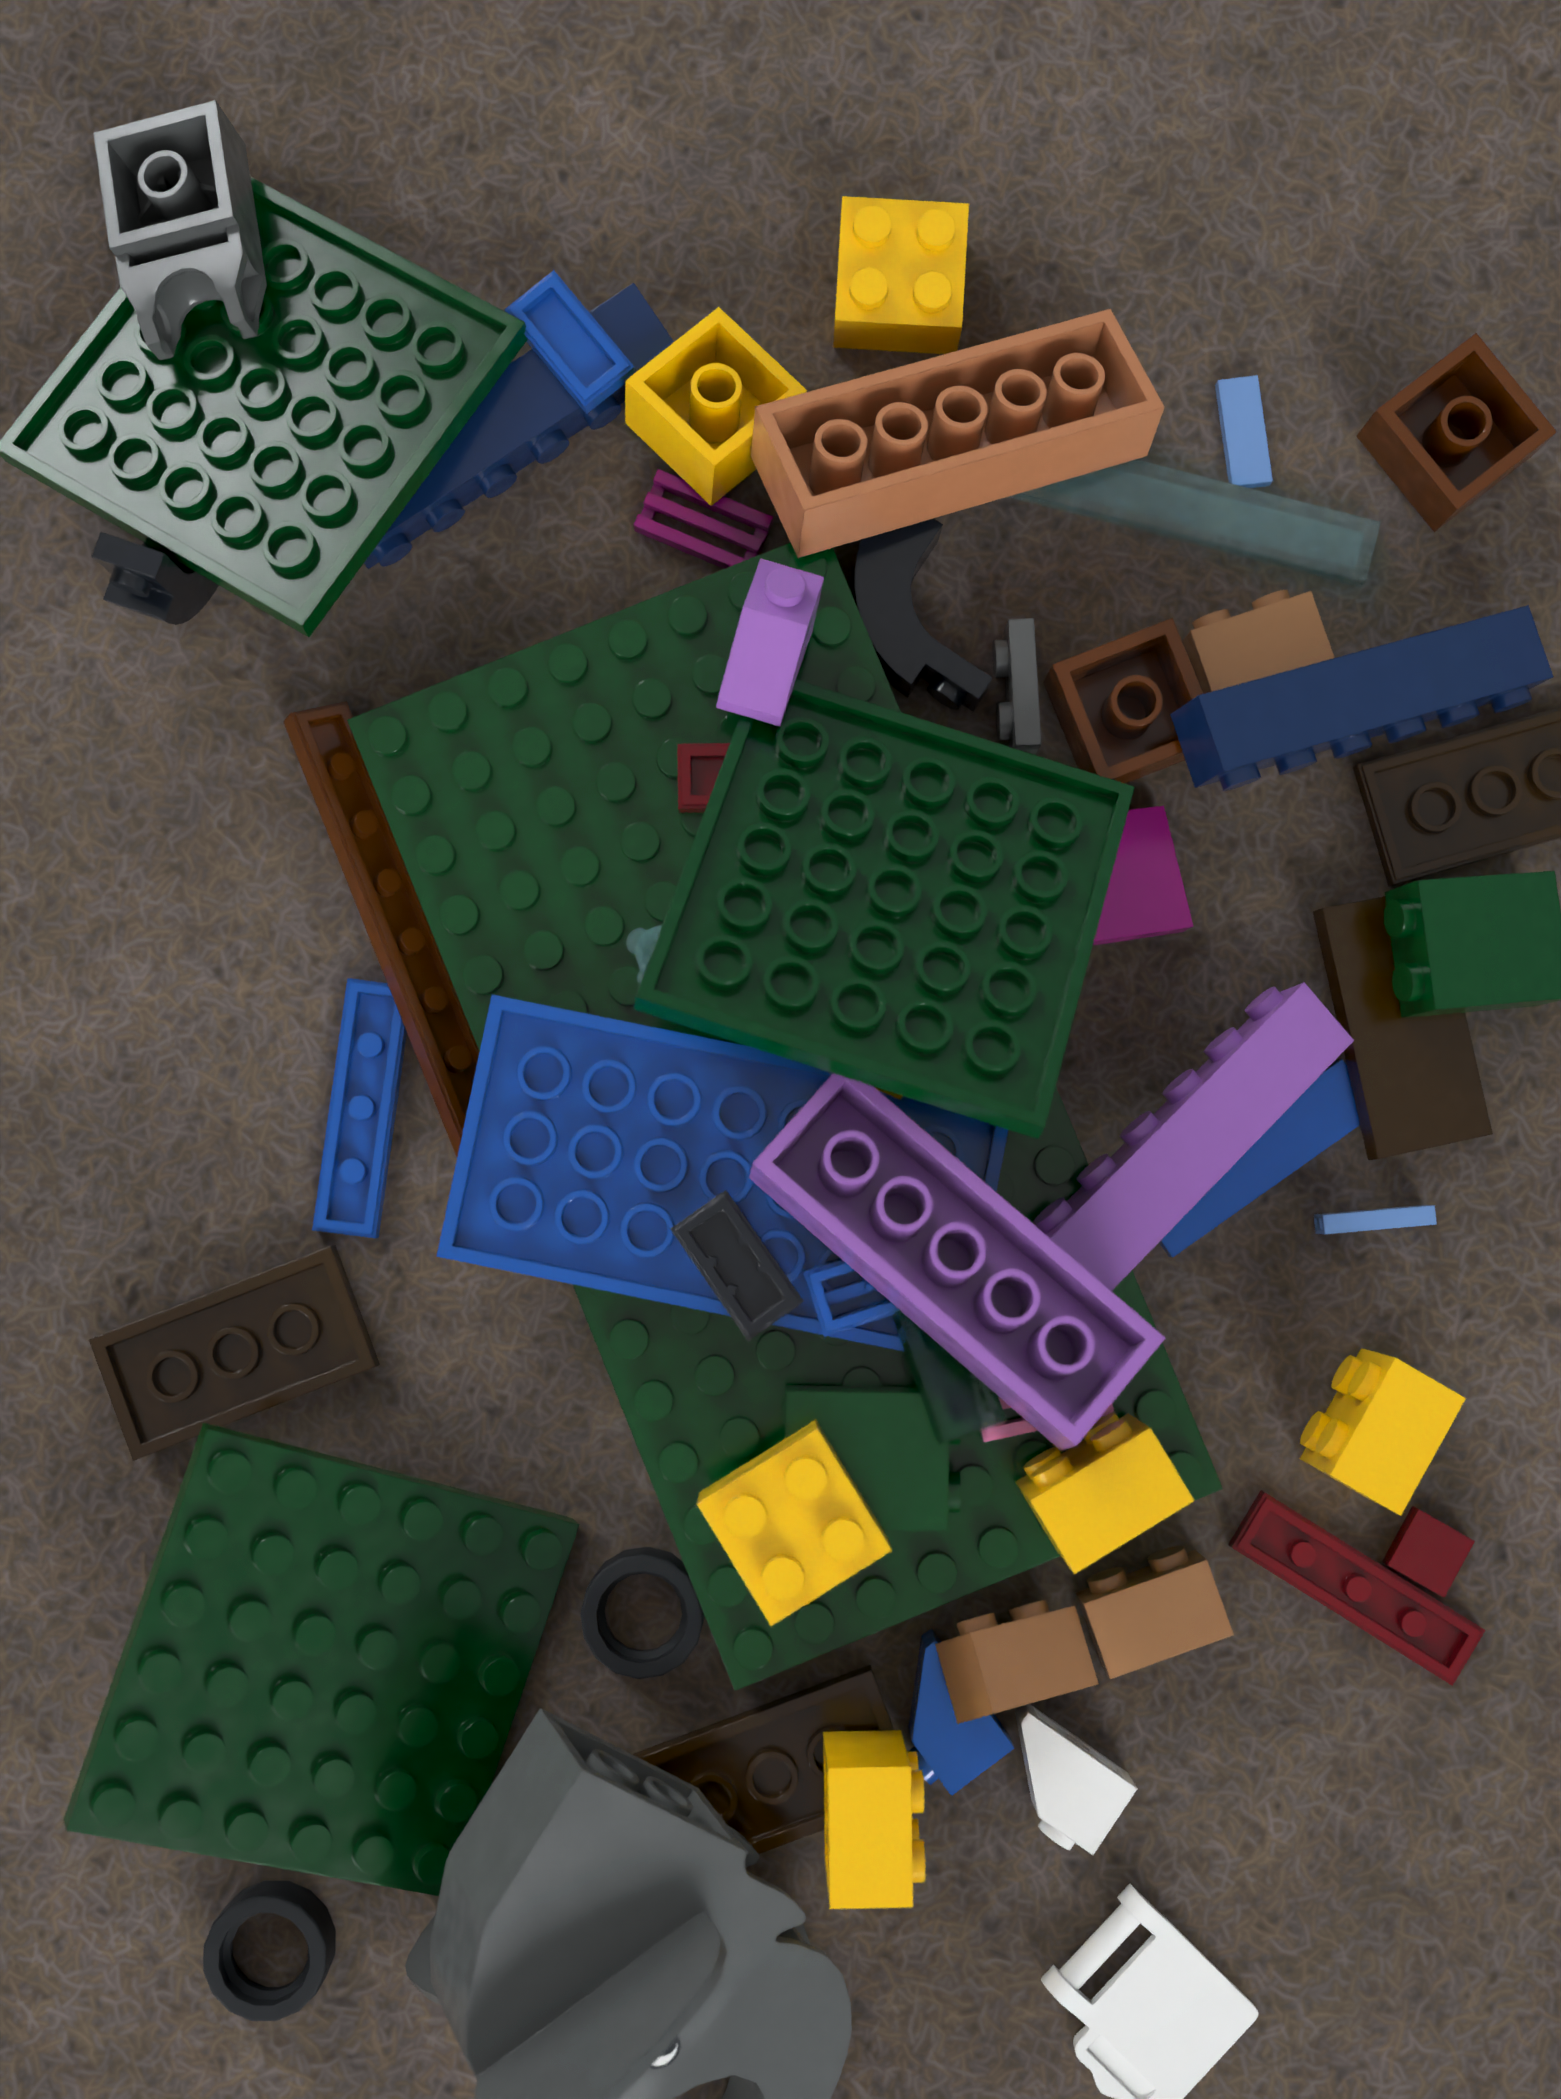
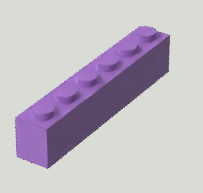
(1196, 1134)

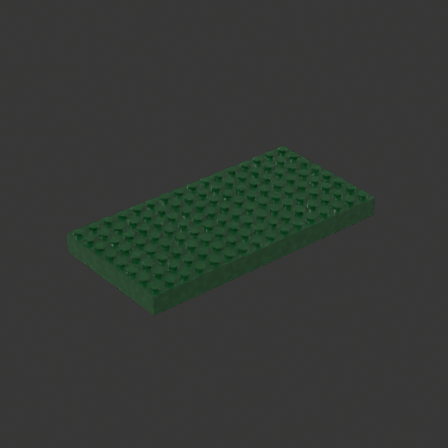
(537, 842)

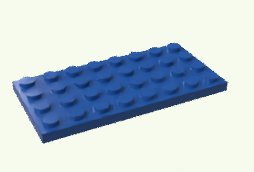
(613, 1131)

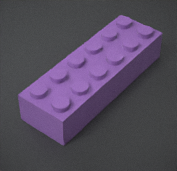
(956, 1258)

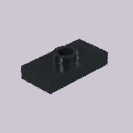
(737, 1265)

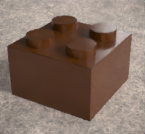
(1455, 432)
(1120, 702)

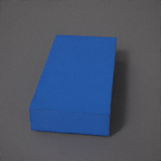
(571, 342)

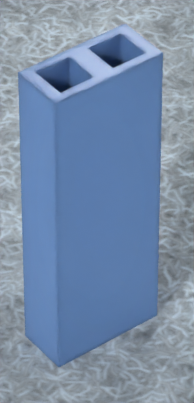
(1243, 432)
(1375, 1219)

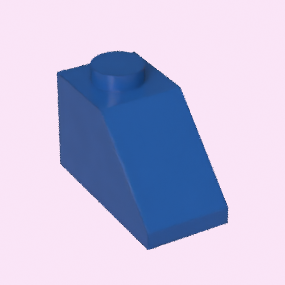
(943, 1747)

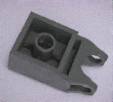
(181, 220)

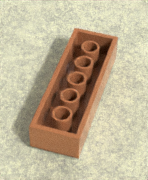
(954, 431)

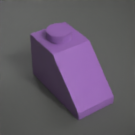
(770, 642)

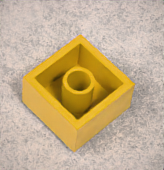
(900, 275)
(700, 403)
(1380, 1428)
(1102, 1489)
(793, 1522)
(868, 1819)

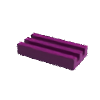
(677, 486)

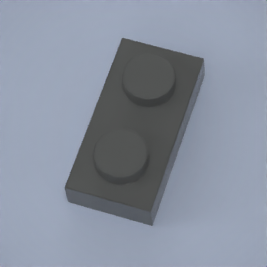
(1016, 662)

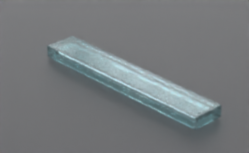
(1219, 518)

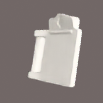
(1160, 2014)

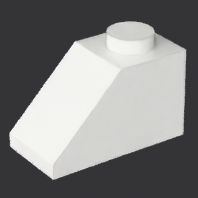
(1070, 1782)

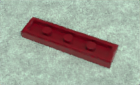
(1356, 1587)

